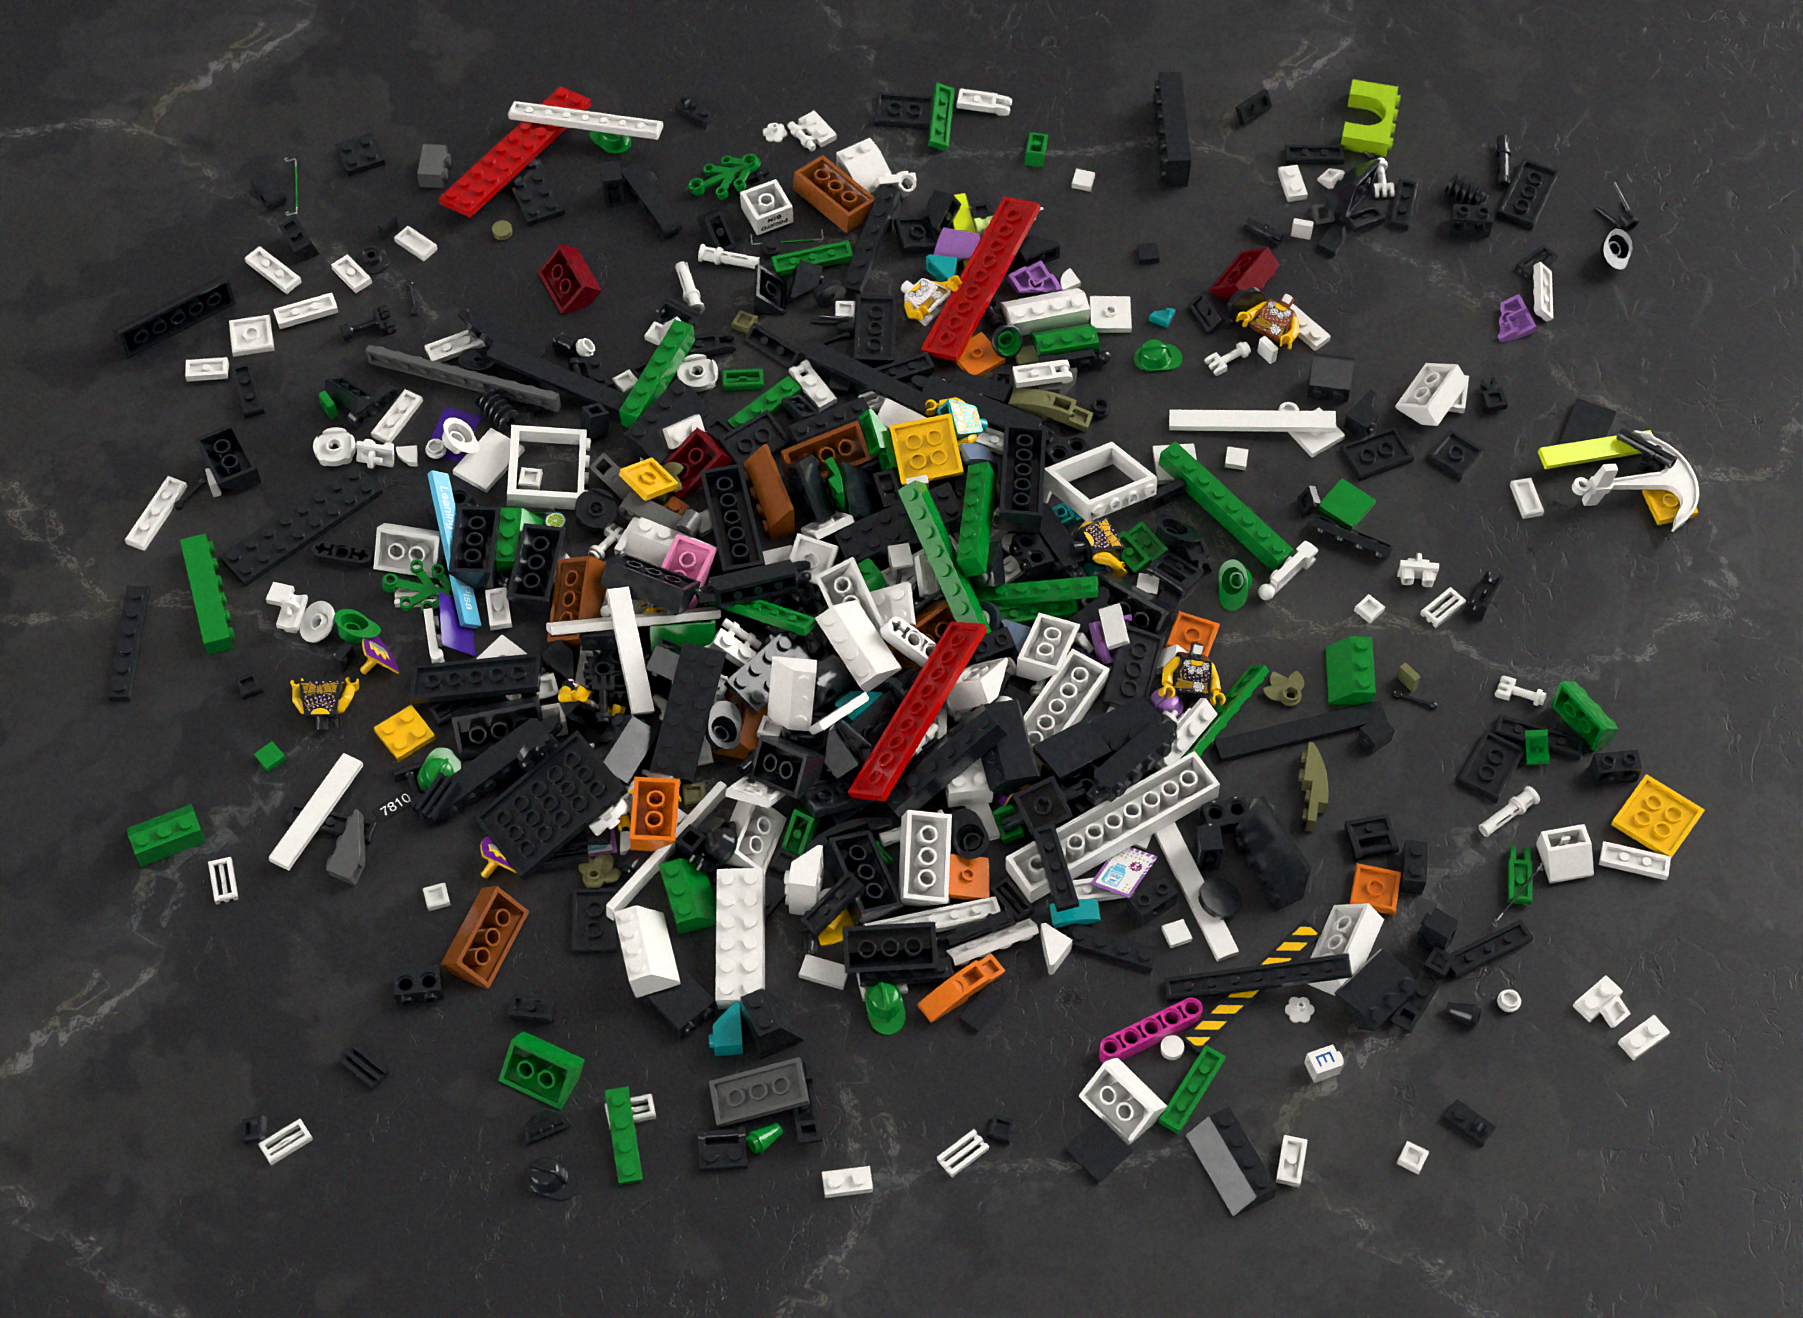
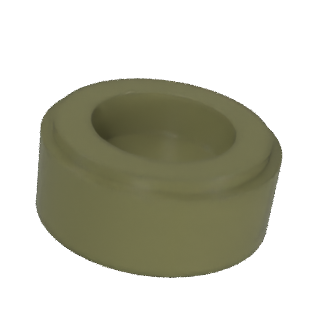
(502, 230)

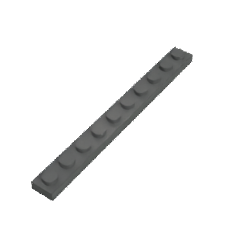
(462, 378)

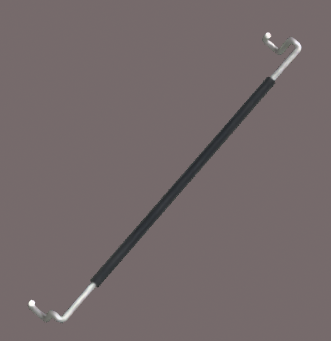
(1518, 893)

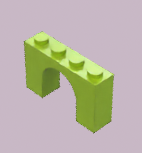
(1380, 100)

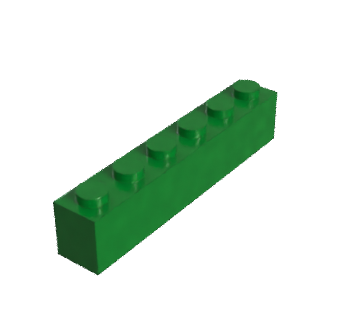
(658, 371)
(976, 519)
(206, 594)

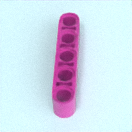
(1155, 1022)

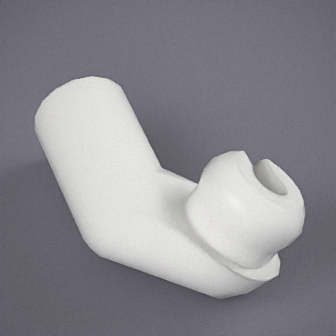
(660, 703)

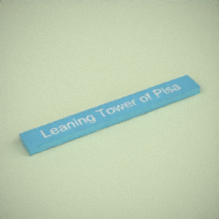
(446, 518)

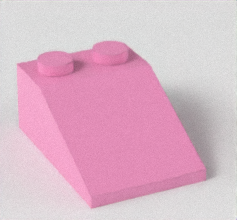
(690, 559)

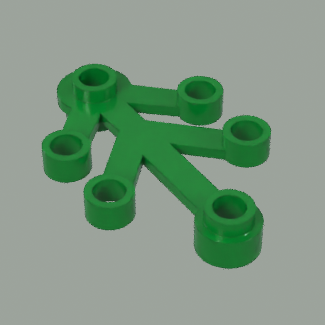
(726, 174)
(425, 589)

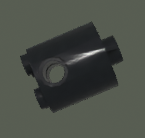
(831, 680)

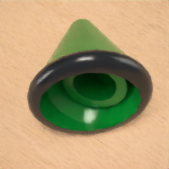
(1007, 341)

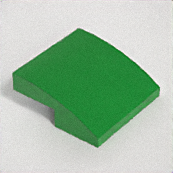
(836, 485)
(1141, 547)

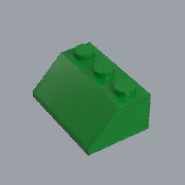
(1065, 339)
(509, 535)
(693, 632)
(1350, 671)
(1584, 715)
(165, 835)
(688, 895)
(541, 1069)

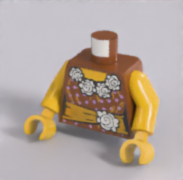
(1273, 320)

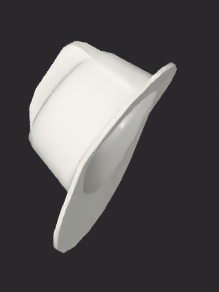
(459, 436)

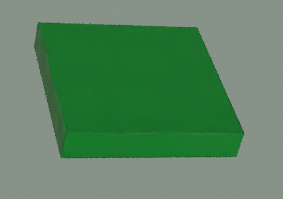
(1346, 504)

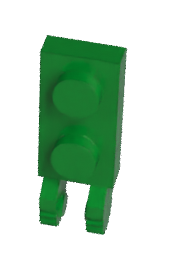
(1518, 874)

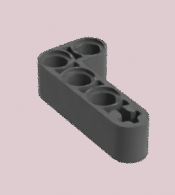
(635, 506)

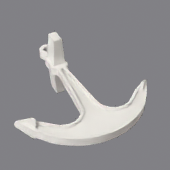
(1678, 480)

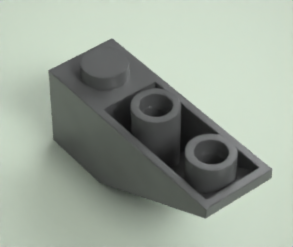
(609, 473)
(349, 855)

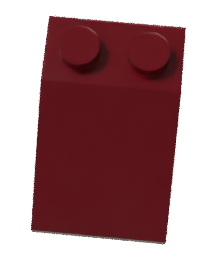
(697, 454)

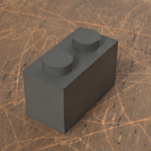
(433, 166)

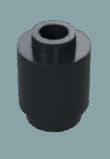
(633, 861)

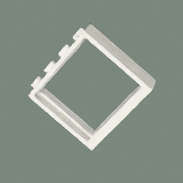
(1058, 477)
(546, 499)

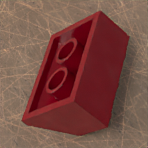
(1248, 269)
(569, 279)

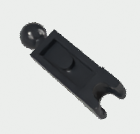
(1081, 359)

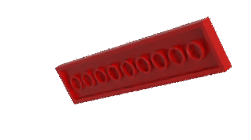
(508, 157)
(980, 279)
(917, 711)

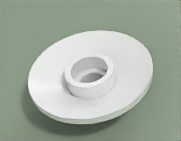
(317, 621)

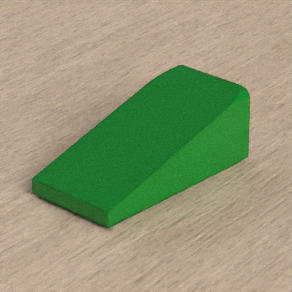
(1036, 149)

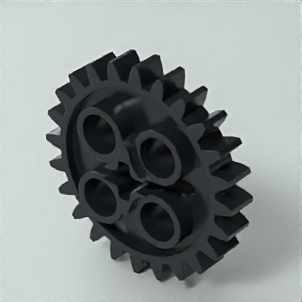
(609, 663)

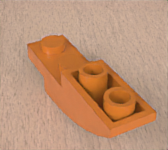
(960, 986)

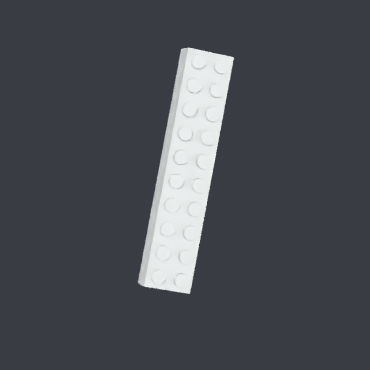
(1119, 824)

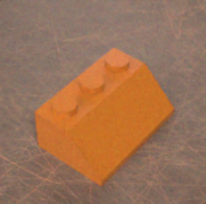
(654, 813)

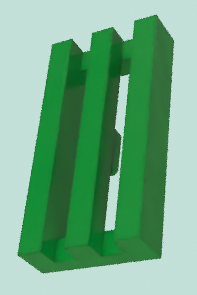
(743, 382)

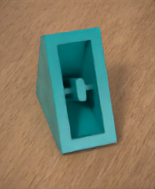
(941, 267)

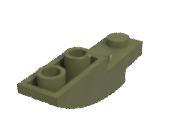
(1051, 405)
(1315, 784)

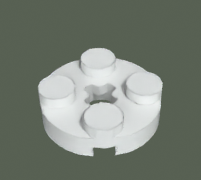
(705, 366)
(337, 456)
(610, 817)

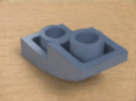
(977, 454)

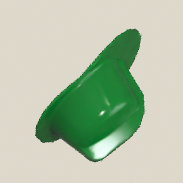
(611, 142)
(1157, 356)
(1233, 584)
(354, 626)
(438, 761)
(885, 1008)

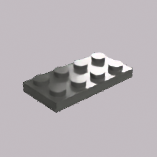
(759, 1092)

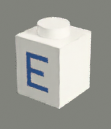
(1324, 1063)

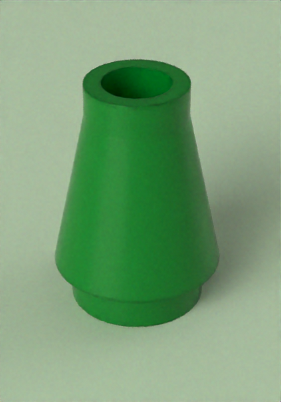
(762, 1138)

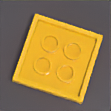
(926, 448)
(1657, 817)

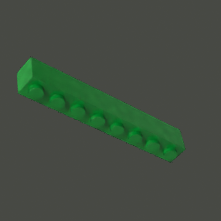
(1225, 507)
(941, 554)

